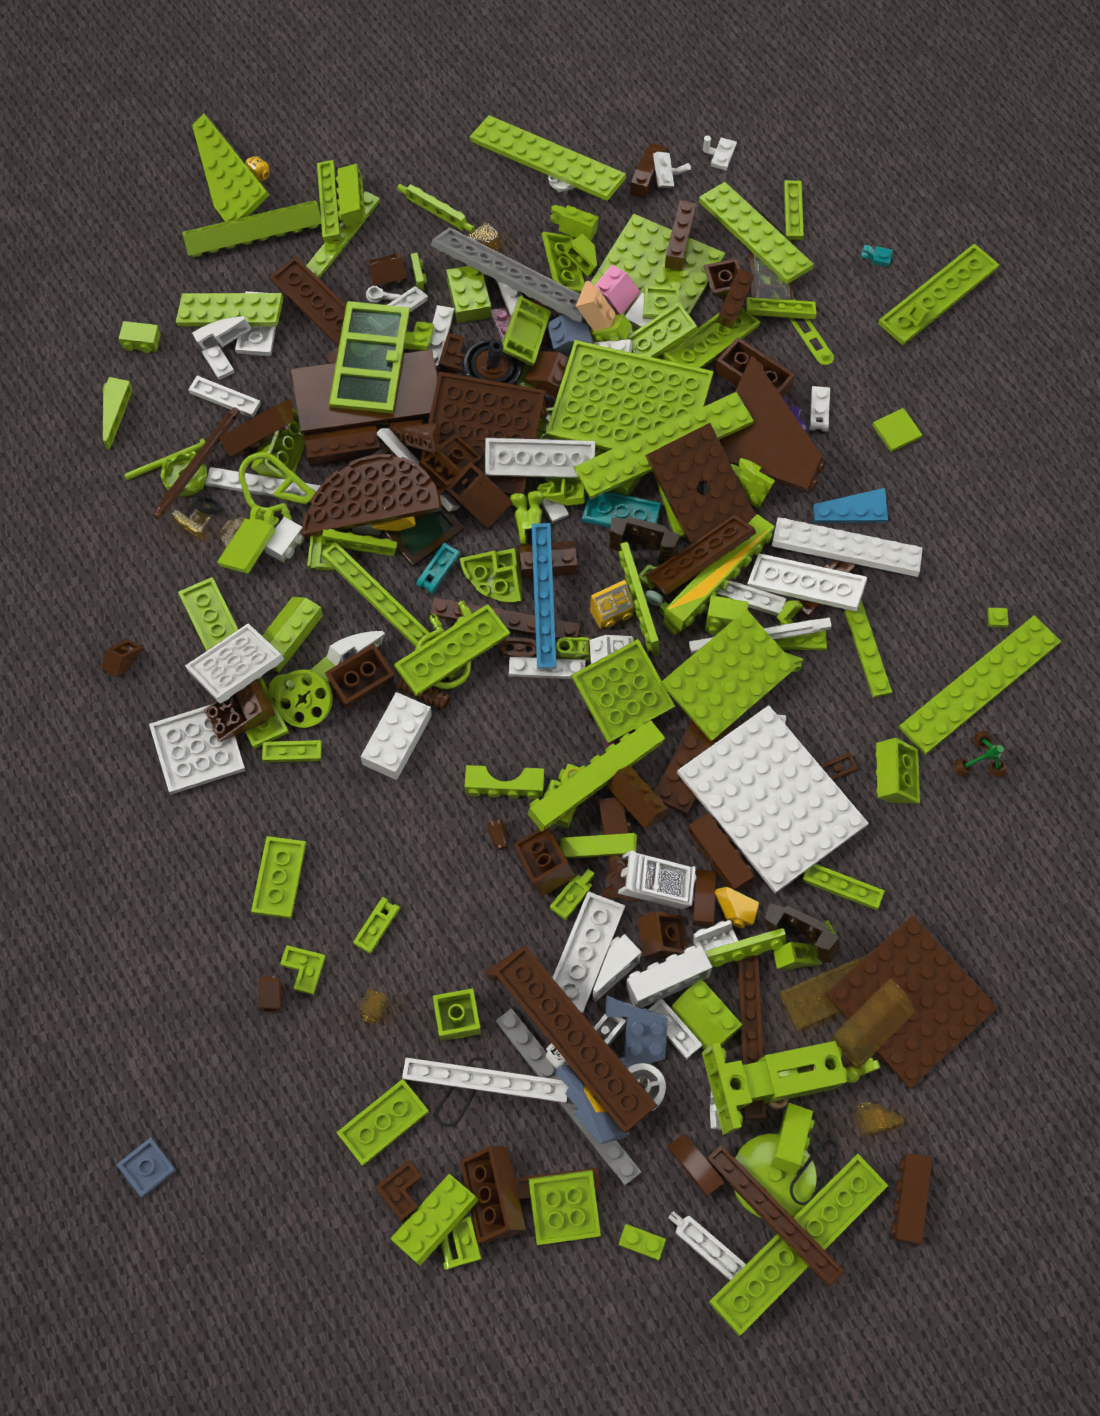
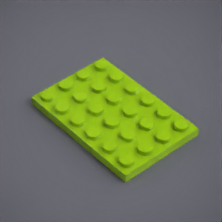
(728, 675)

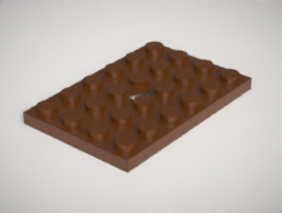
(679, 470)

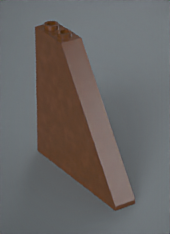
(775, 437)

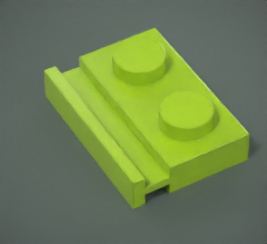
(315, 557)

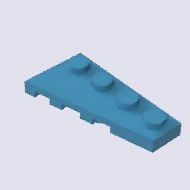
(858, 508)

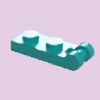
(438, 568)

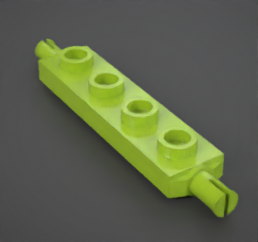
(436, 207)

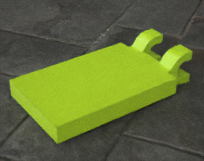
(249, 541)

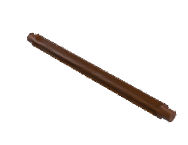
(195, 463)

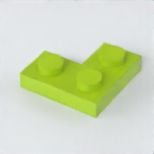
(420, 337)
(309, 967)

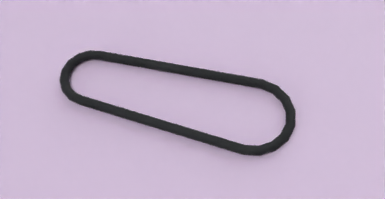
(467, 1103)
(806, 1165)

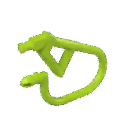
(279, 492)
(439, 630)

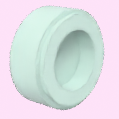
(653, 598)

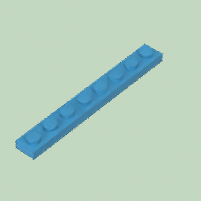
(543, 596)

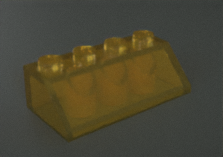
(873, 1023)

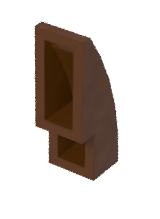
(704, 898)
(695, 1165)

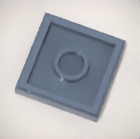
(146, 1167)

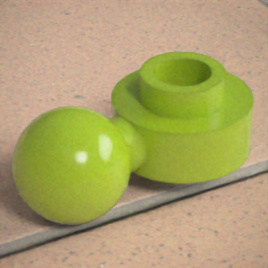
(868, 1067)

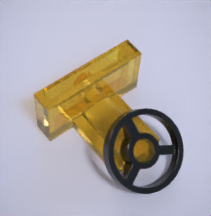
(198, 519)

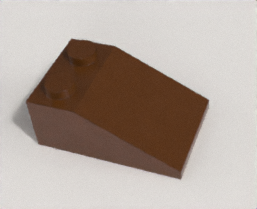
(544, 861)

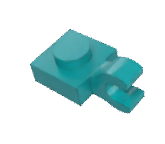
(879, 256)

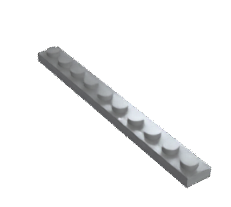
(535, 1056)

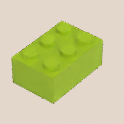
(468, 294)

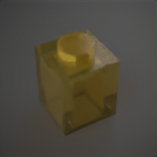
(373, 1006)

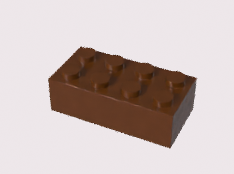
(735, 360)

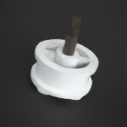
(651, 1080)

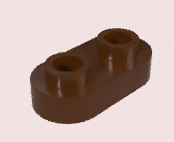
(519, 647)

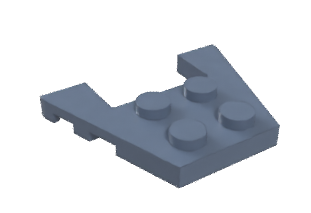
(644, 1032)

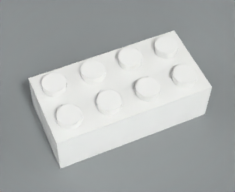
(396, 736)
(668, 977)

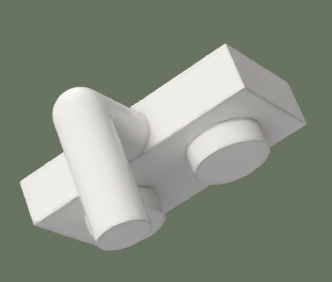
(722, 154)
(664, 171)

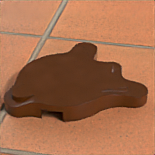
(617, 881)

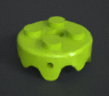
(174, 467)

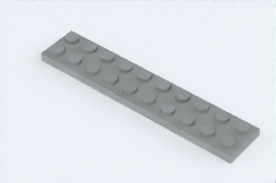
(509, 272)

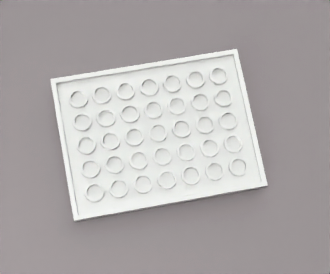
(772, 799)

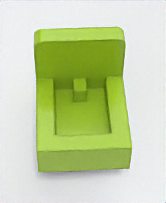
(789, 610)

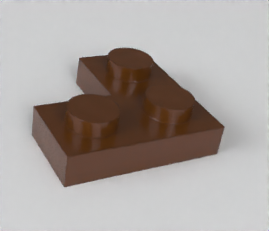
(451, 356)
(394, 1189)

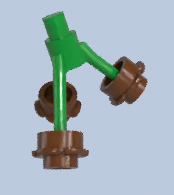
(984, 740)

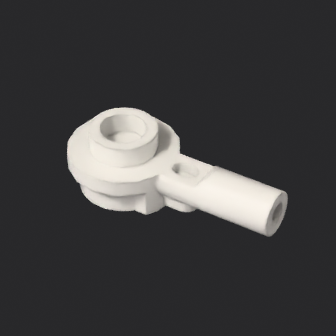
(375, 295)

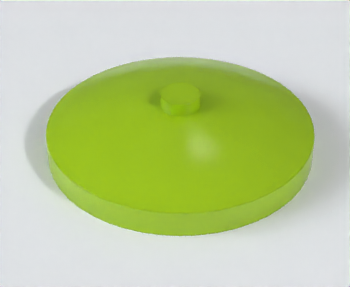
(757, 1159)

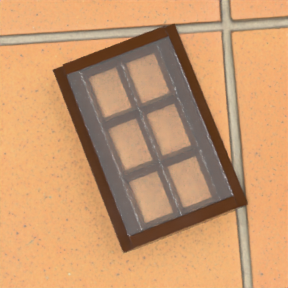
(767, 283)

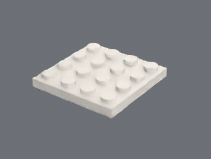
(234, 663)
(192, 752)

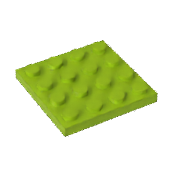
(622, 690)

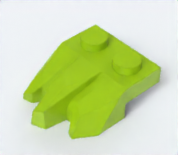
(754, 483)
(563, 490)

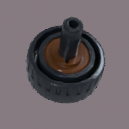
(489, 362)

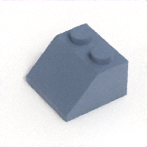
(565, 331)

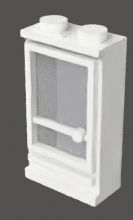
(658, 880)

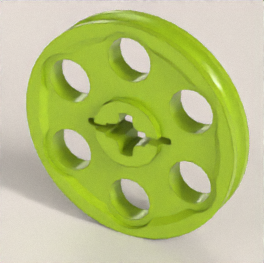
(295, 698)

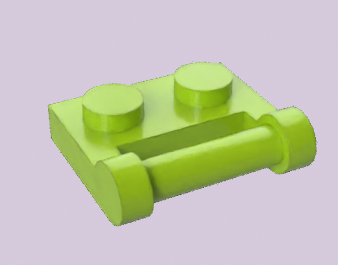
(466, 1245)

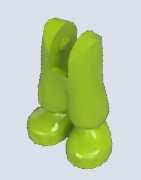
(525, 517)

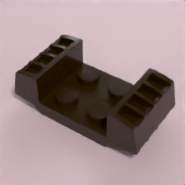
(645, 533)
(826, 942)

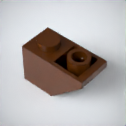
(270, 994)

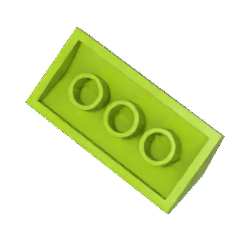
(561, 267)

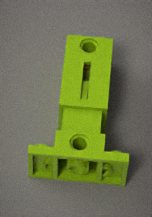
(770, 1078)

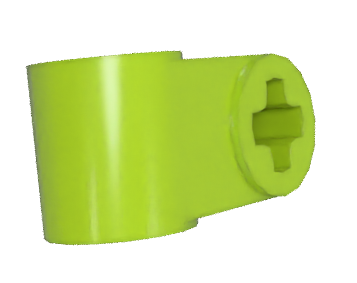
(574, 648)

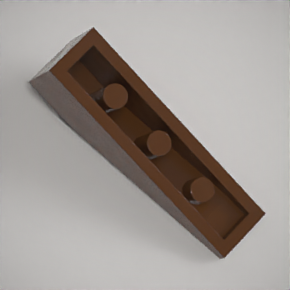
(645, 172)

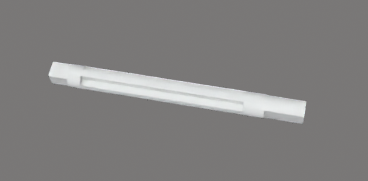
(780, 632)

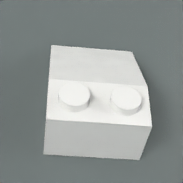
(619, 961)

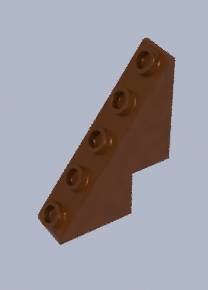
(417, 434)

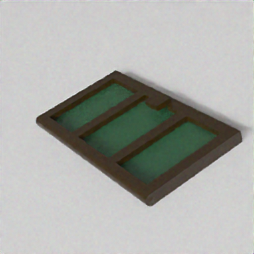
(427, 535)

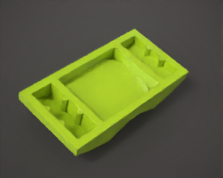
(525, 330)

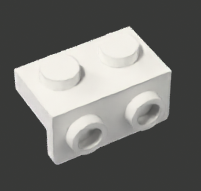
(715, 936)

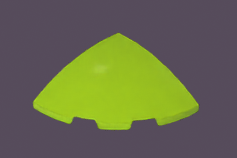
(495, 574)

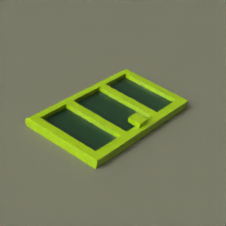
(369, 357)

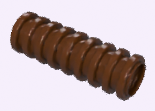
(429, 695)

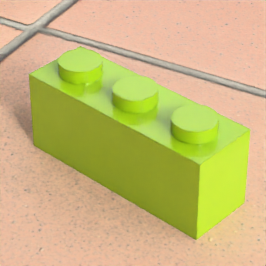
(792, 1139)

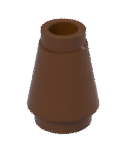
(498, 833)

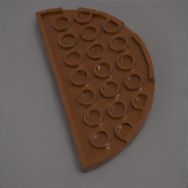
(370, 493)

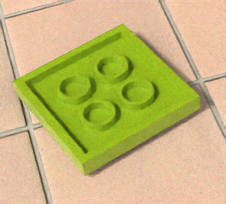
(564, 1207)

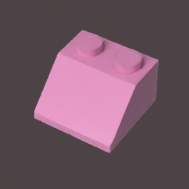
(617, 289)

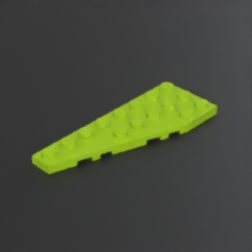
(230, 181)

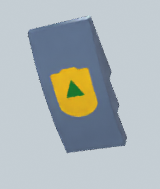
(590, 1110)

